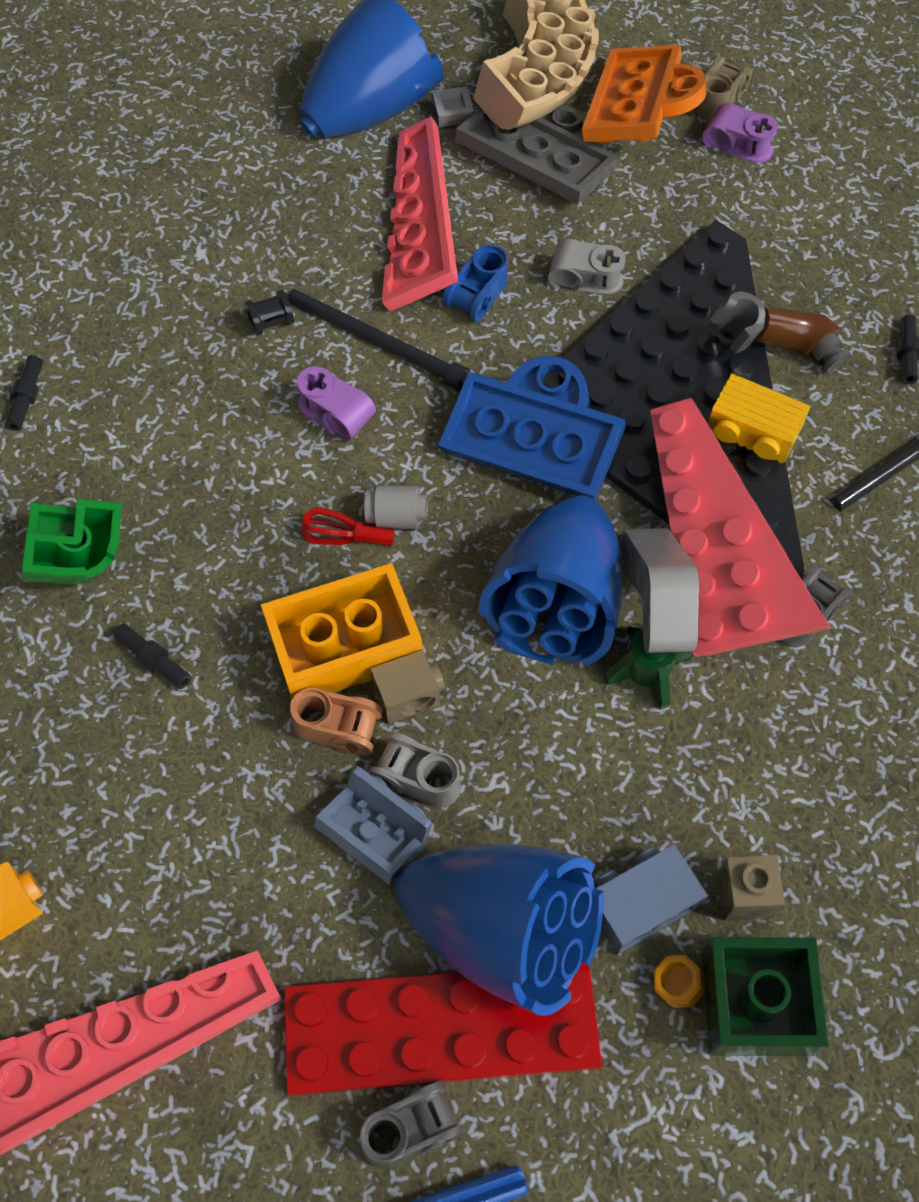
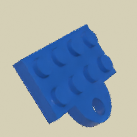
(535, 428)

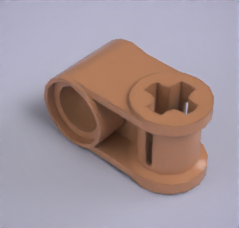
(339, 720)

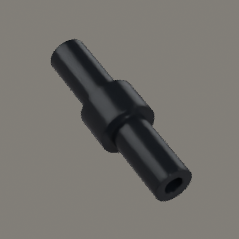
(908, 349)
(24, 393)
(152, 656)

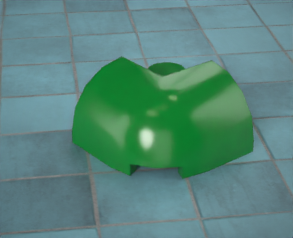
(71, 542)

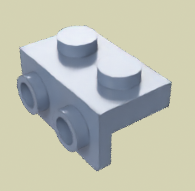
(375, 825)

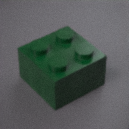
(764, 997)

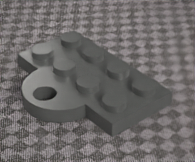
(543, 151)

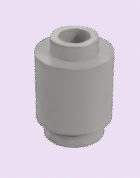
(395, 507)

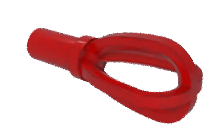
(351, 530)

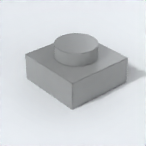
(452, 106)

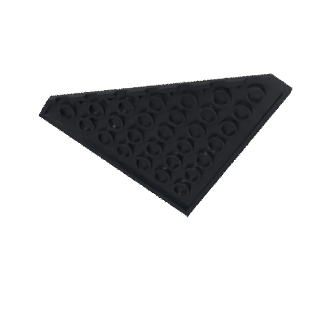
(664, 352)

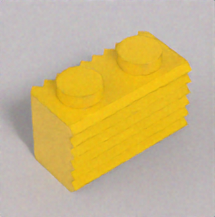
(757, 418)

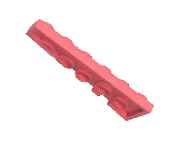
(422, 233)
(100, 1052)

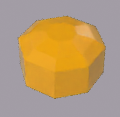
(679, 981)

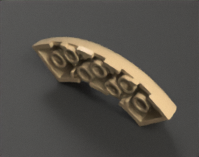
(552, 61)

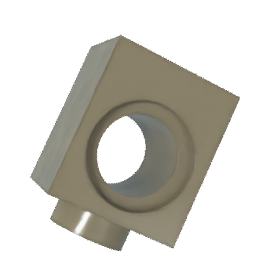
(407, 686)
(751, 887)

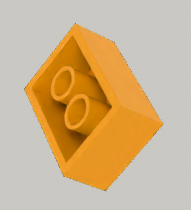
(341, 630)

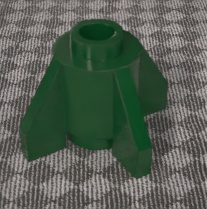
(645, 667)

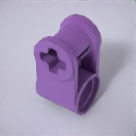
(738, 130)
(333, 402)

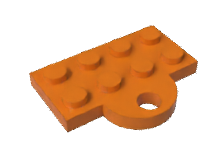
(639, 91)

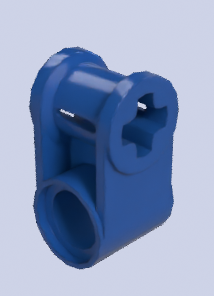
(479, 282)

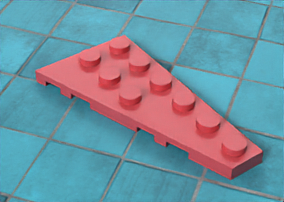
(743, 572)

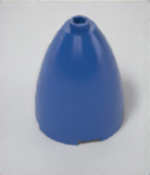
(368, 71)
(565, 554)
(507, 918)

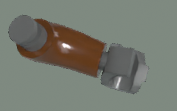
(794, 330)

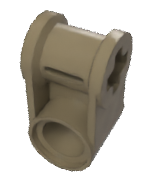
(723, 85)

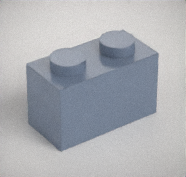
(648, 896)

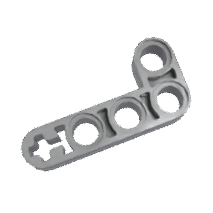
(667, 586)

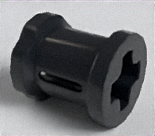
(269, 312)

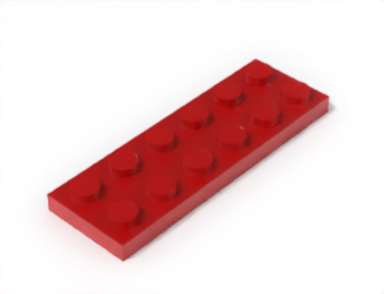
(428, 1033)

